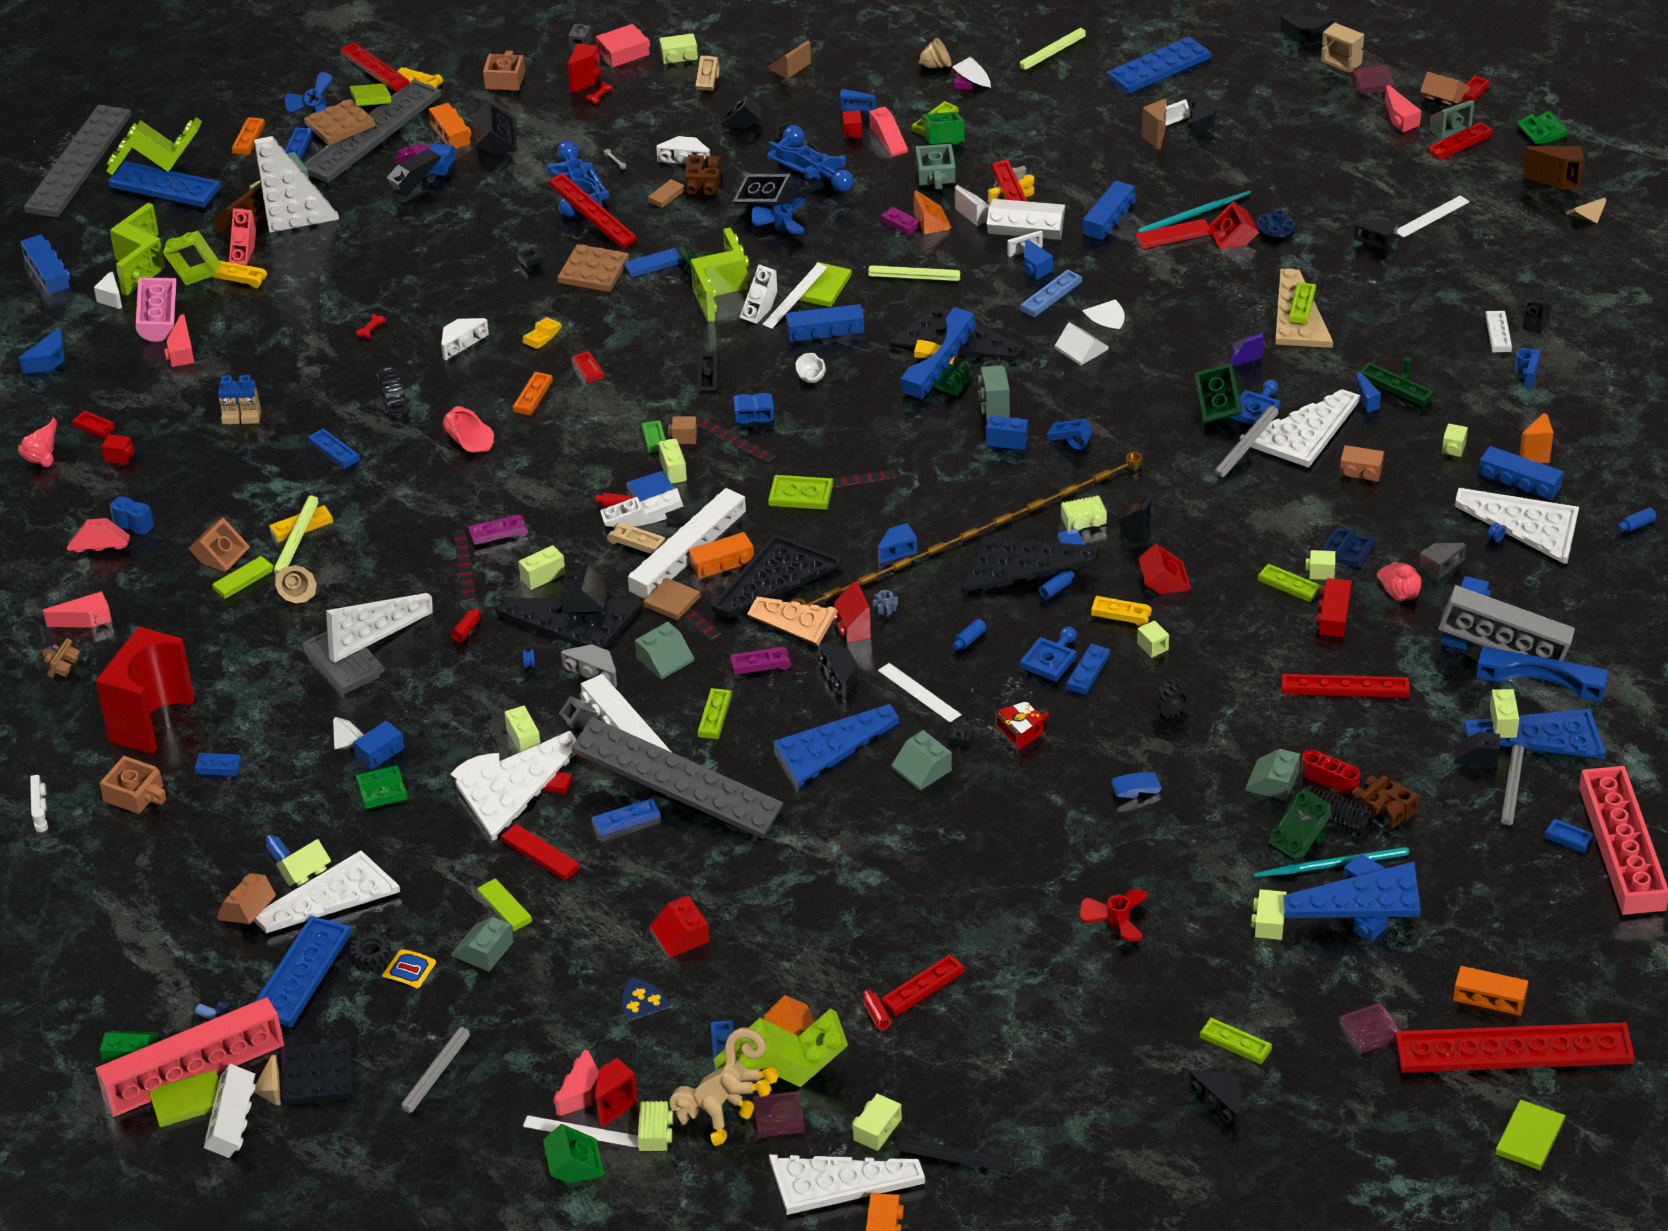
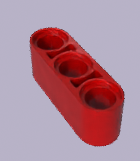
(1330, 771)

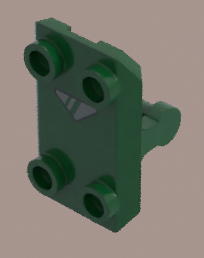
(1301, 824)

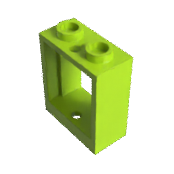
(198, 272)

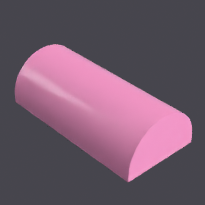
(155, 308)

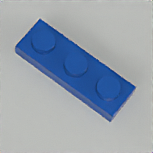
(1088, 669)

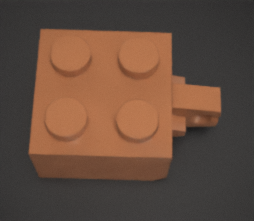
(504, 71)
(132, 785)

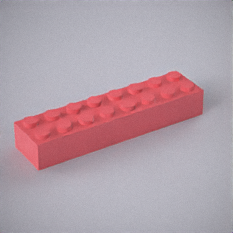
(1624, 840)
(204, 1048)

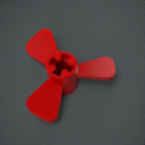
(1116, 913)

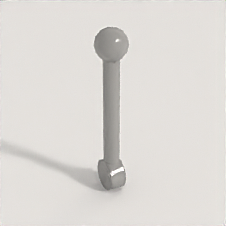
(607, 152)

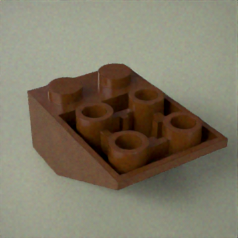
(1554, 165)

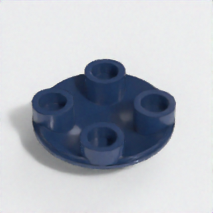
(1276, 224)

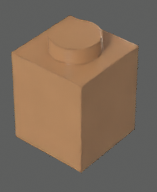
(683, 429)

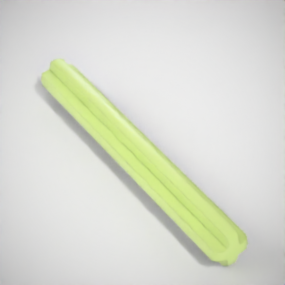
(1052, 49)
(914, 273)
(297, 533)

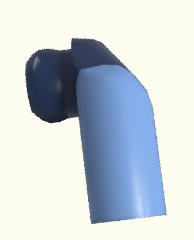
(212, 1013)

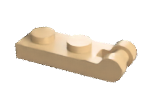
(635, 538)

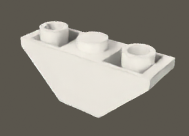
(679, 148)
(760, 295)
(462, 334)

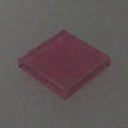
(1373, 78)
(1370, 1027)
(778, 1114)

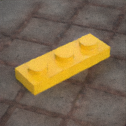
(283, 529)

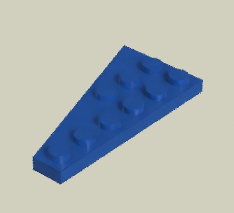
(1553, 732)
(828, 744)
(1375, 894)

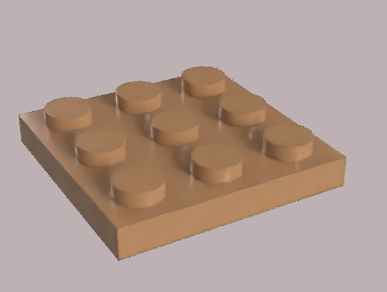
(339, 122)
(593, 268)

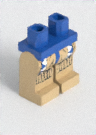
(239, 400)

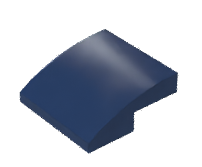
(1348, 547)

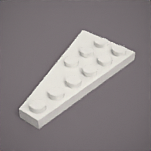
(364, 624)
(341, 887)
(833, 1180)

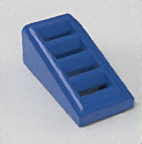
(851, 105)
(1368, 393)

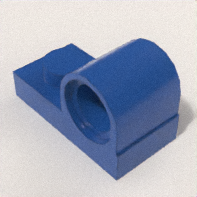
(1527, 364)
(1076, 432)

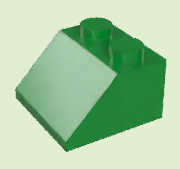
(943, 128)
(121, 1043)
(572, 1155)

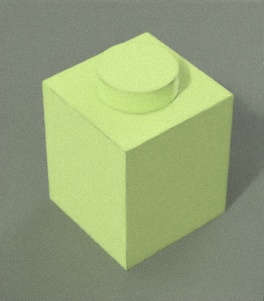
(1454, 440)
(1321, 564)
(1153, 639)

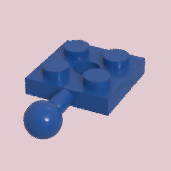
(1257, 401)
(1036, 658)

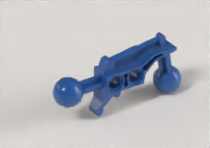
(808, 160)
(576, 172)

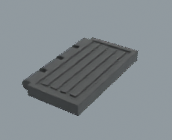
(348, 672)

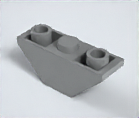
(590, 662)

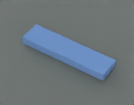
(1051, 293)

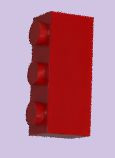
(1333, 607)

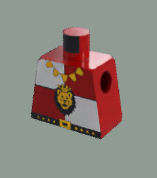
(1020, 723)

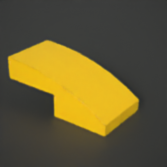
(543, 332)
(926, 349)

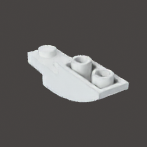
(641, 513)

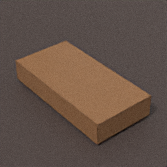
(666, 193)

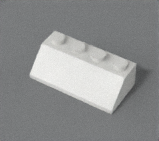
(1023, 218)

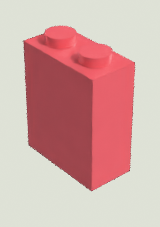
(622, 45)

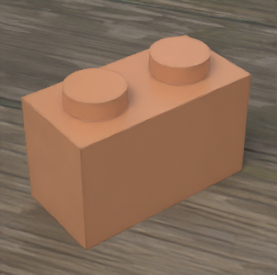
(1361, 463)

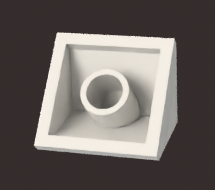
(971, 206)
(1079, 344)

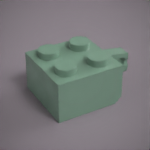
(935, 165)
(994, 392)

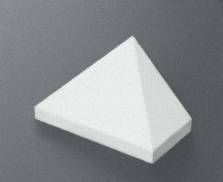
(1177, 112)
(1017, 245)
(345, 733)

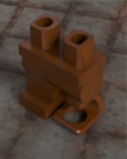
(701, 178)
(1387, 798)

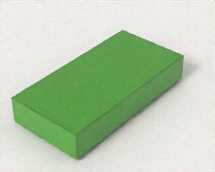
(653, 434)

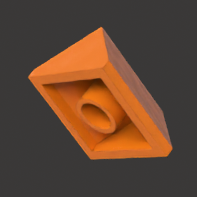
(930, 214)
(1537, 440)
(790, 1015)

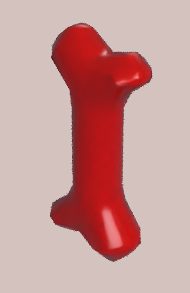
(594, 98)
(365, 332)

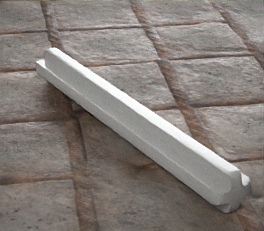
(1247, 440)
(1512, 785)
(435, 1070)

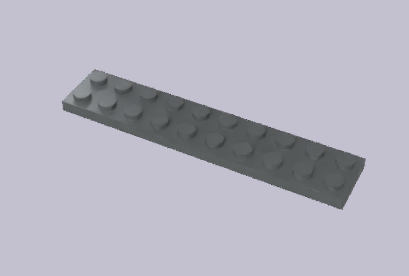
(388, 118)
(77, 161)
(677, 777)

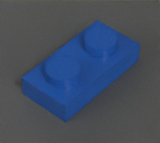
(218, 764)

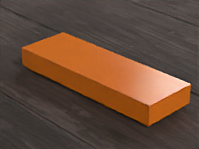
(247, 135)
(532, 393)

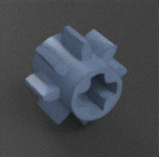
(885, 602)

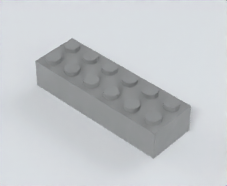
(1504, 626)

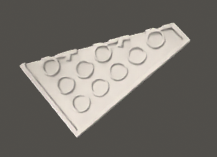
(287, 192)
(1307, 430)
(1535, 522)
(520, 781)

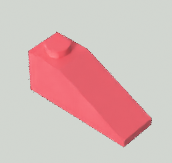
(1401, 111)
(886, 130)
(179, 345)
(82, 612)

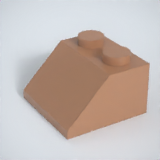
(1443, 88)
(219, 546)
(247, 899)

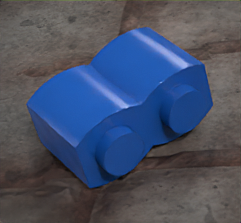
(447, 155)
(753, 408)
(131, 515)

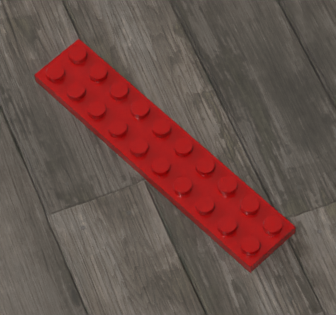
(1514, 1047)

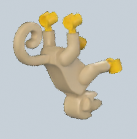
(726, 1084)

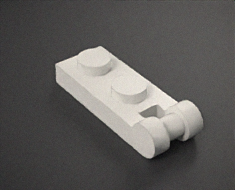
(38, 803)

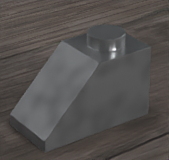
(1441, 558)

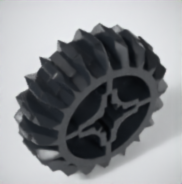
(392, 392)

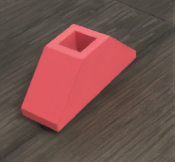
(242, 236)
(98, 535)
(578, 1086)

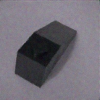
(412, 171)

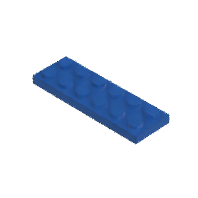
(1158, 64)
(164, 184)
(304, 967)

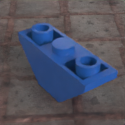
(44, 355)

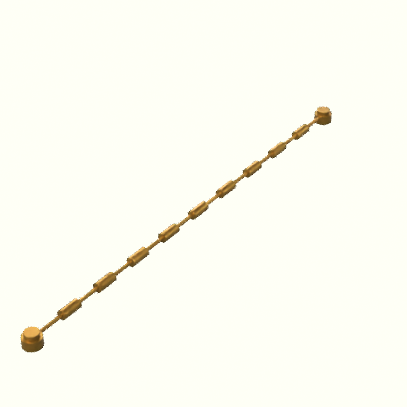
(1133, 461)

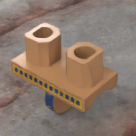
(57, 658)

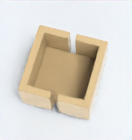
(1342, 47)

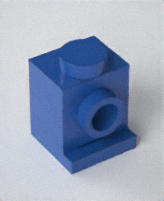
(1370, 926)

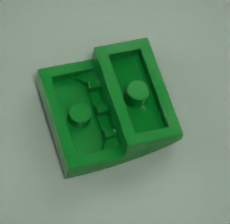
(1542, 128)
(381, 787)

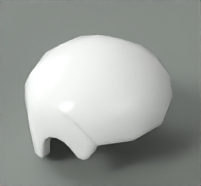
(810, 368)

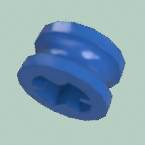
(1496, 532)
(529, 658)

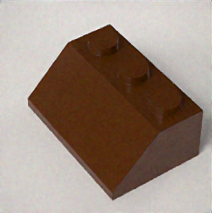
(251, 200)

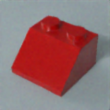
(583, 67)
(1233, 227)
(1163, 571)
(853, 614)
(680, 927)
(614, 1091)

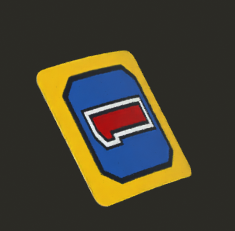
(409, 968)

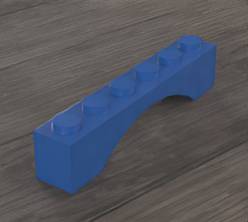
(921, 376)
(1581, 679)

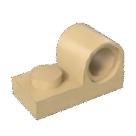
(707, 73)

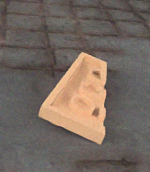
(793, 618)

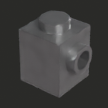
(579, 35)
(577, 713)

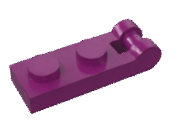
(498, 529)
(760, 660)

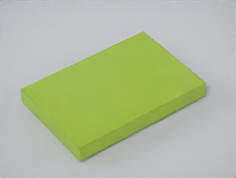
(370, 94)
(827, 286)
(800, 492)
(185, 1098)
(1530, 1134)

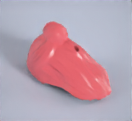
(468, 430)
(39, 446)
(1400, 581)

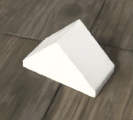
(107, 292)

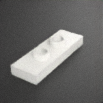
(1498, 331)

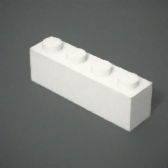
(229, 1111)

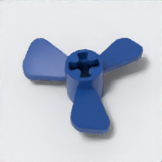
(297, 102)
(780, 216)

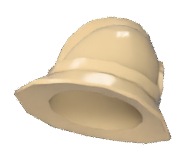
(935, 56)
(295, 584)

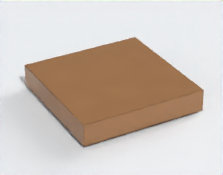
(672, 598)

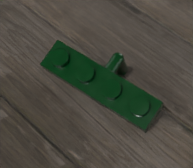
(1398, 384)

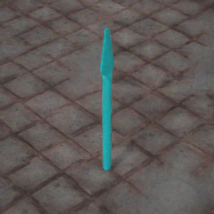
(1190, 213)
(1333, 862)

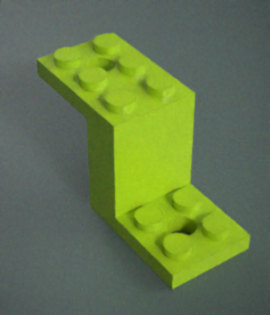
(153, 145)
(137, 248)
(719, 274)
(792, 1055)

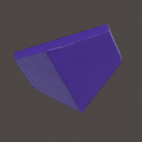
(1247, 349)

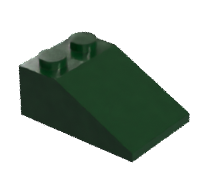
(1219, 392)

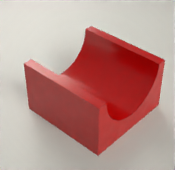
(142, 677)

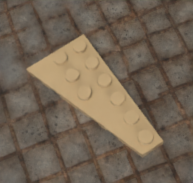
(1297, 334)

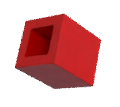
(852, 124)
(117, 449)

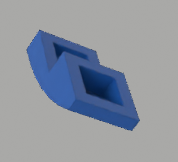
(1132, 784)

